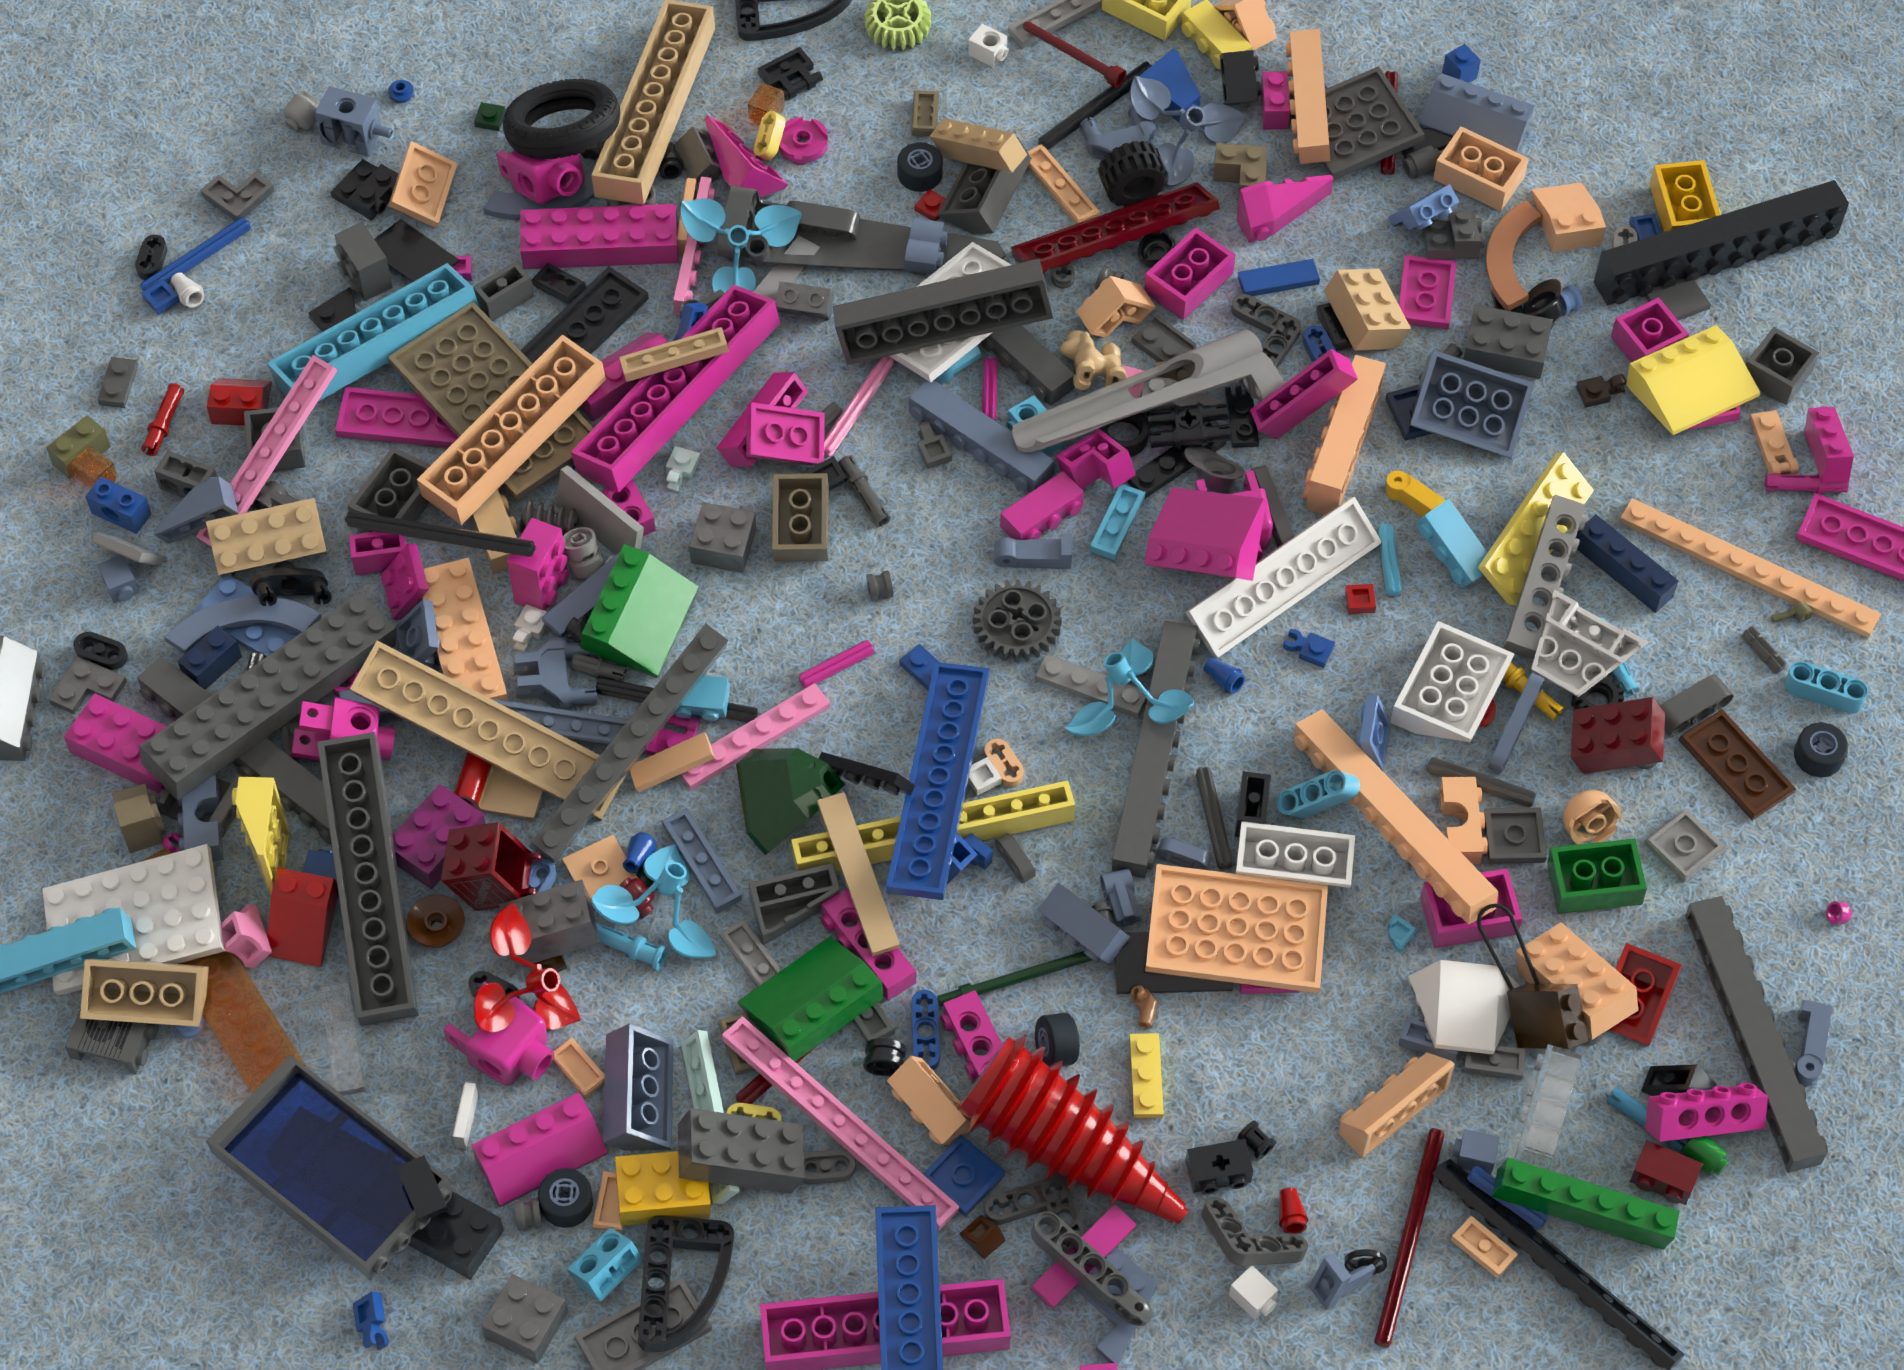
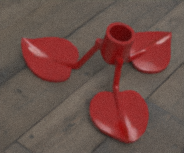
(492, 1007)

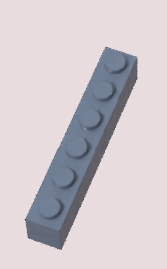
(979, 435)

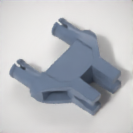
(1100, 144)
(549, 675)

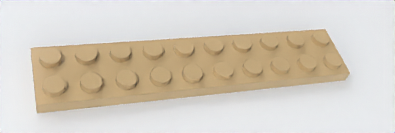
(475, 723)

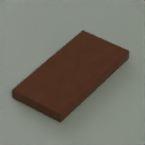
(1737, 764)

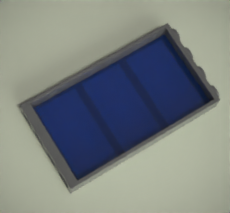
(324, 1165)

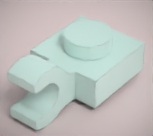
(681, 465)

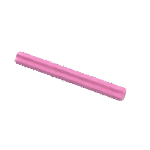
(857, 404)

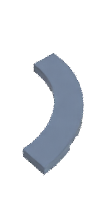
(509, 205)
(238, 613)

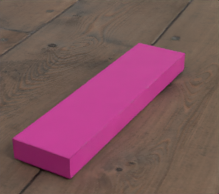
(1103, 1237)

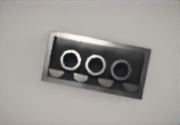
(1130, 972)

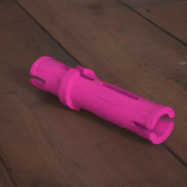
(1794, 482)

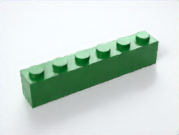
(1585, 1203)

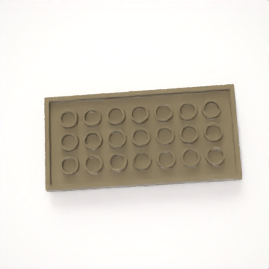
(463, 370)

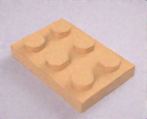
(423, 184)

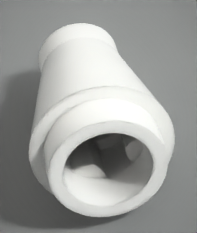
(187, 290)

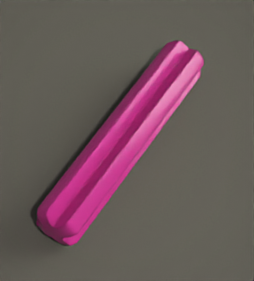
(989, 399)
(836, 663)

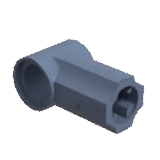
(1120, 892)

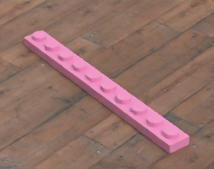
(837, 1120)

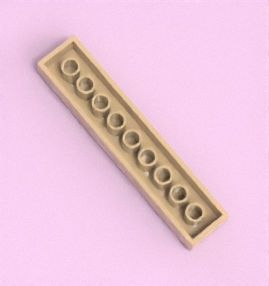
(654, 102)

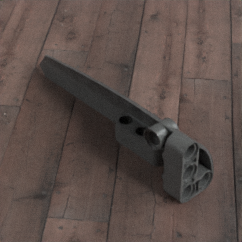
(839, 232)

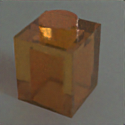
(764, 100)
(92, 465)

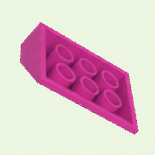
(1207, 534)

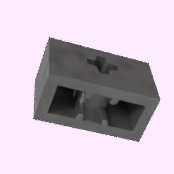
(804, 300)

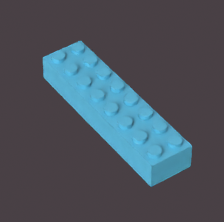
(376, 332)

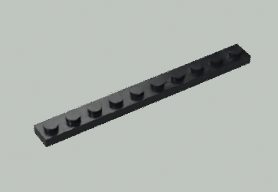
(1565, 1270)

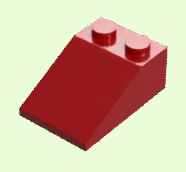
(301, 916)
(1654, 984)

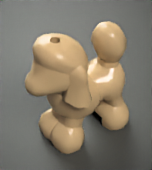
(1090, 362)

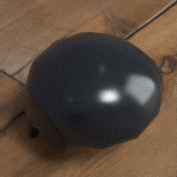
(1154, 248)

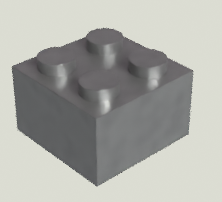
(723, 537)
(524, 1318)

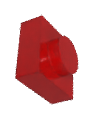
(930, 205)
(1360, 598)

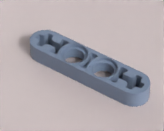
(1516, 723)

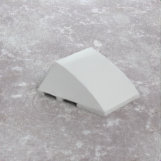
(1580, 646)
(1463, 1004)

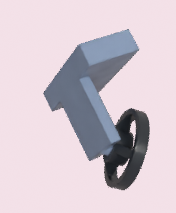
(1335, 1281)

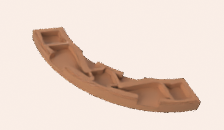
(1500, 253)

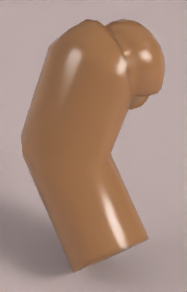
(1147, 1005)

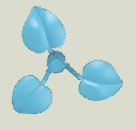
(705, 217)
(1122, 668)
(669, 877)

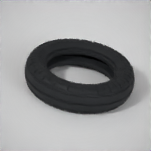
(567, 139)

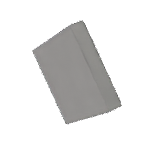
(128, 549)
(1684, 845)

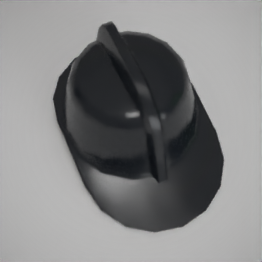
(1545, 301)

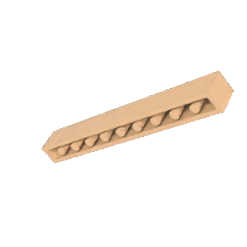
(1397, 818)

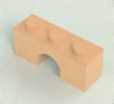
(1462, 798)

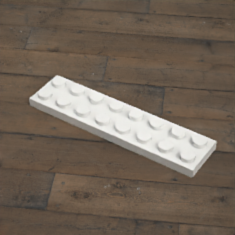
(1284, 577)

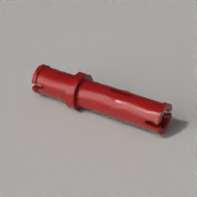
(159, 427)

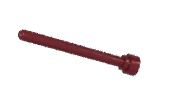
(1113, 74)

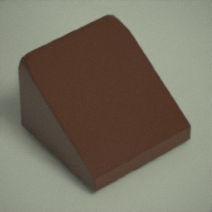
(983, 1236)

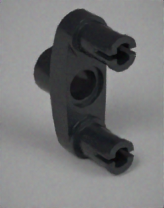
(302, 581)

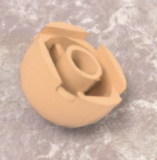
(1596, 814)

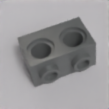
(180, 474)

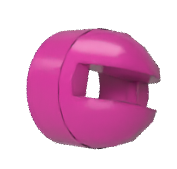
(166, 842)
(1838, 908)

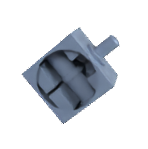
(353, 115)

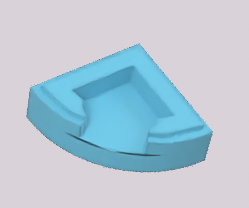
(1400, 932)

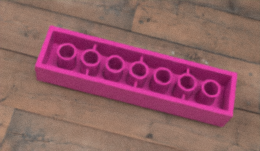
(847, 1329)

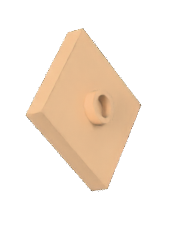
(598, 865)

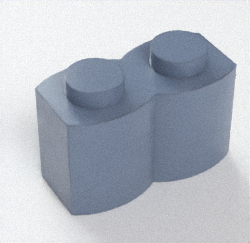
(925, 245)

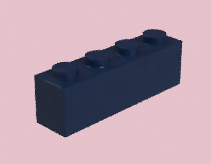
(1626, 563)

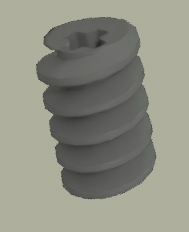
(559, 519)

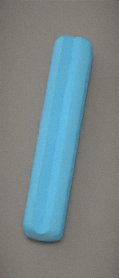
(1389, 560)

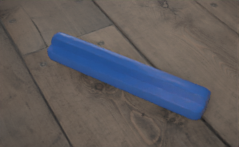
(1486, 1183)

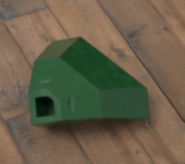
(781, 792)

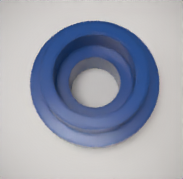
(399, 95)

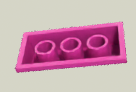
(615, 385)
(527, 1151)

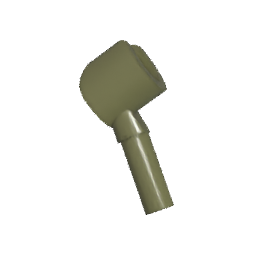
(1800, 610)

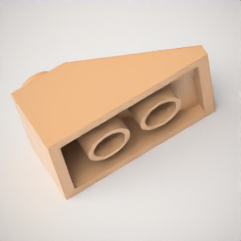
(1569, 217)

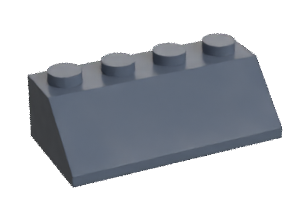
(1480, 110)
(638, 1090)

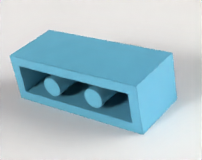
(1453, 542)

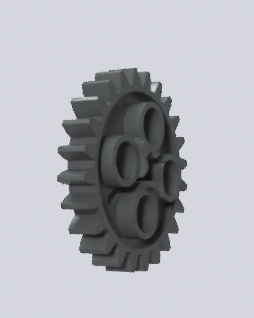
(1017, 620)

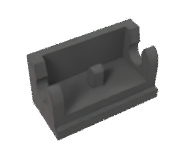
(698, 154)

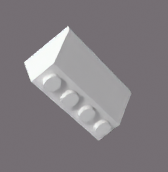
(1295, 854)

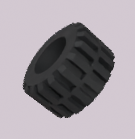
(1133, 173)

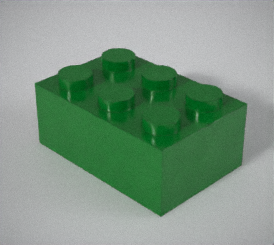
(1596, 876)

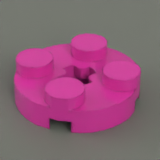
(803, 152)

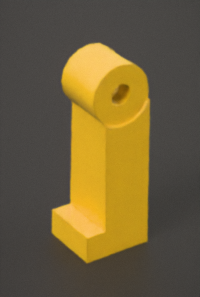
(1411, 492)

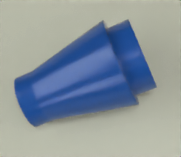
(1225, 675)
(638, 850)

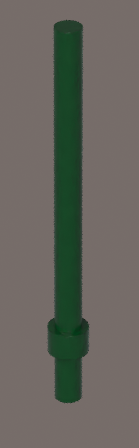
(1016, 977)

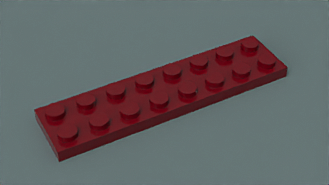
(1118, 227)

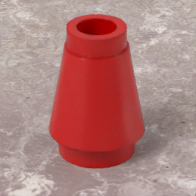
(1291, 1212)

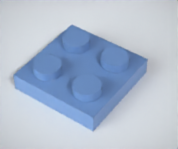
(1374, 730)

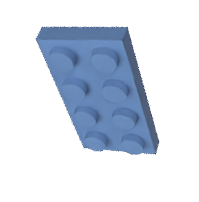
(257, 637)

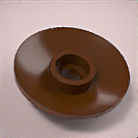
(431, 910)

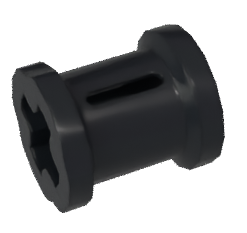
(1257, 1140)

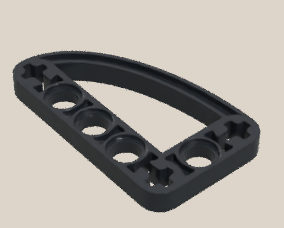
(783, 28)
(671, 1239)

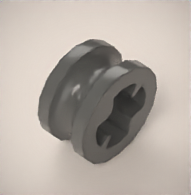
(1063, 282)

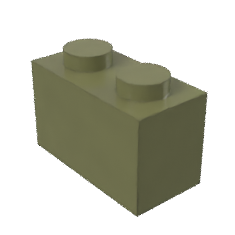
(75, 442)

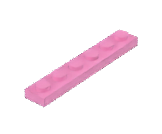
(692, 254)
(759, 733)

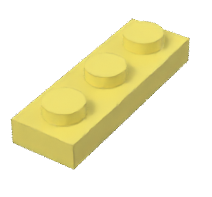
(1146, 1076)

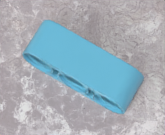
(1839, 687)
(1306, 794)

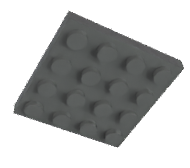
(1366, 123)

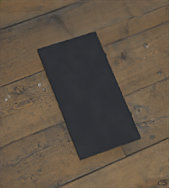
(411, 251)

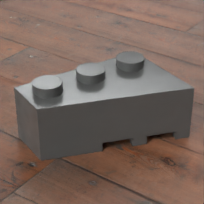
(791, 899)

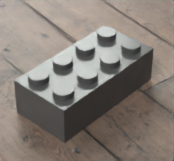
(740, 1151)

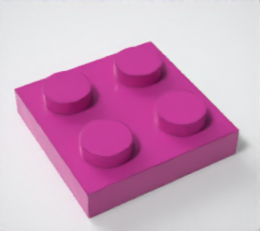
(404, 582)

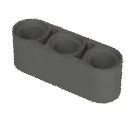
(1695, 704)

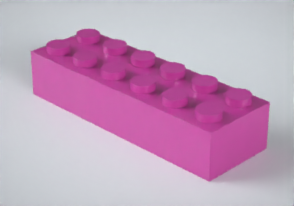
(599, 236)

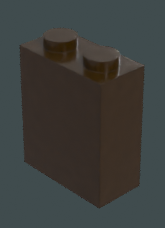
(1547, 1015)

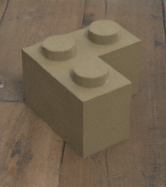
(1240, 164)
(138, 817)

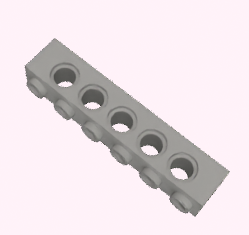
(1560, 512)

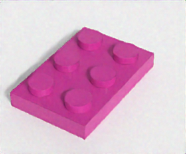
(1427, 291)
(785, 434)

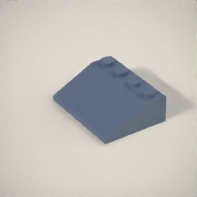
(1471, 403)

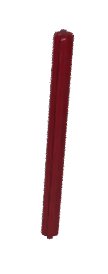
(1409, 1238)

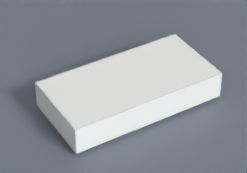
(465, 1115)

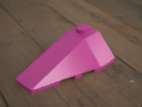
(740, 163)
(1270, 207)

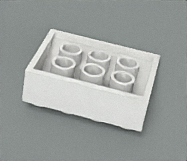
(1451, 685)

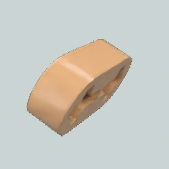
(1009, 760)

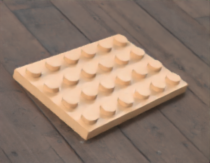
(1237, 928)

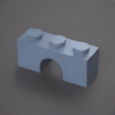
(195, 806)

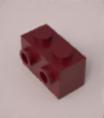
(1665, 1173)

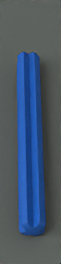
(199, 253)

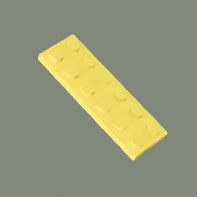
(1512, 552)

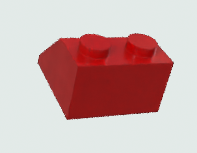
(233, 396)

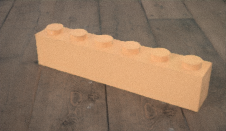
(1309, 95)

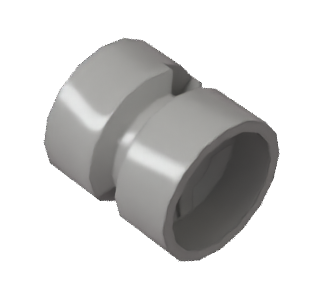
(582, 552)

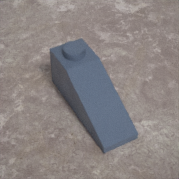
(203, 503)

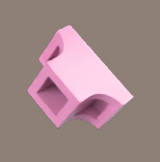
(246, 936)

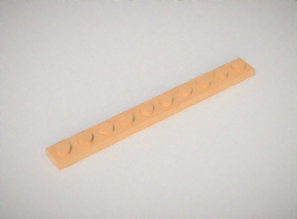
(1749, 567)

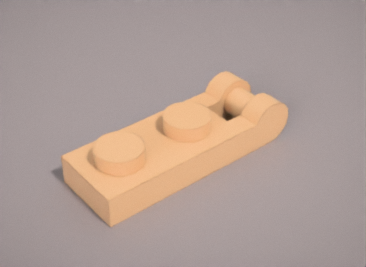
(1773, 443)

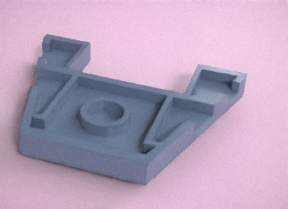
(1116, 1342)

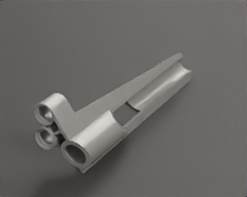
(1216, 364)

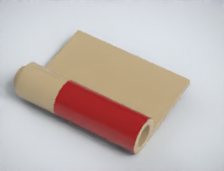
(496, 791)

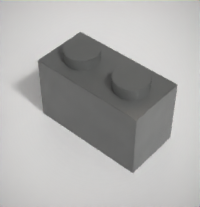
(503, 290)

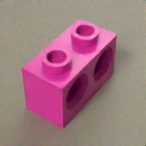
(633, 505)

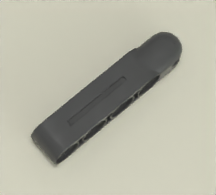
(1126, 1304)

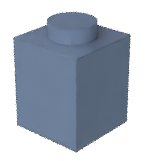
(118, 579)
(1476, 1150)

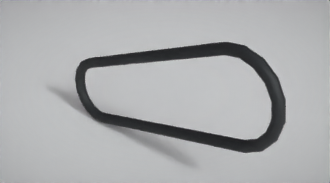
(1479, 917)

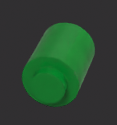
(1707, 1152)

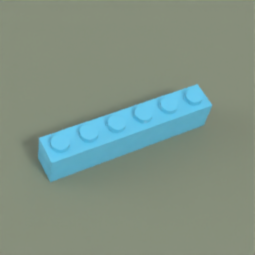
(65, 948)

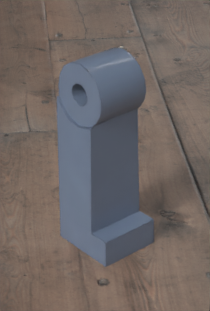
(1034, 553)
(1814, 1042)

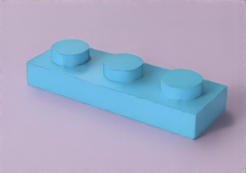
(1117, 522)

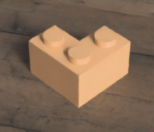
(1249, 19)
(1112, 304)

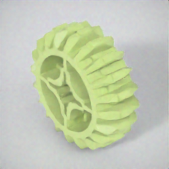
(897, 27)

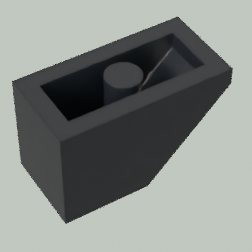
(1676, 1079)

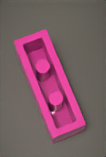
(1828, 444)
(1042, 508)

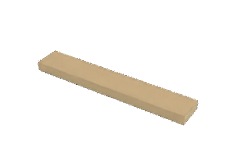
(858, 874)

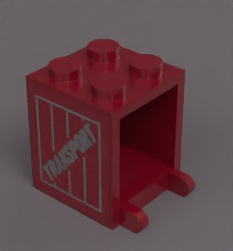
(487, 866)

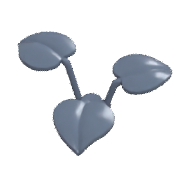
(1219, 123)

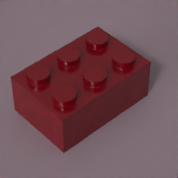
(1618, 735)

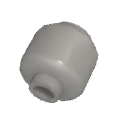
(301, 112)

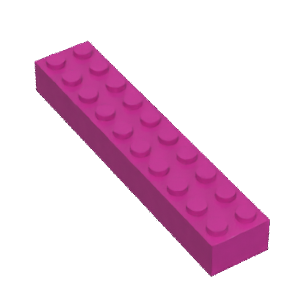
(667, 399)

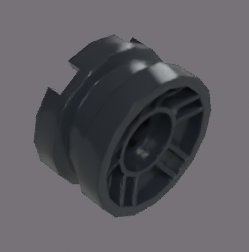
(883, 1056)

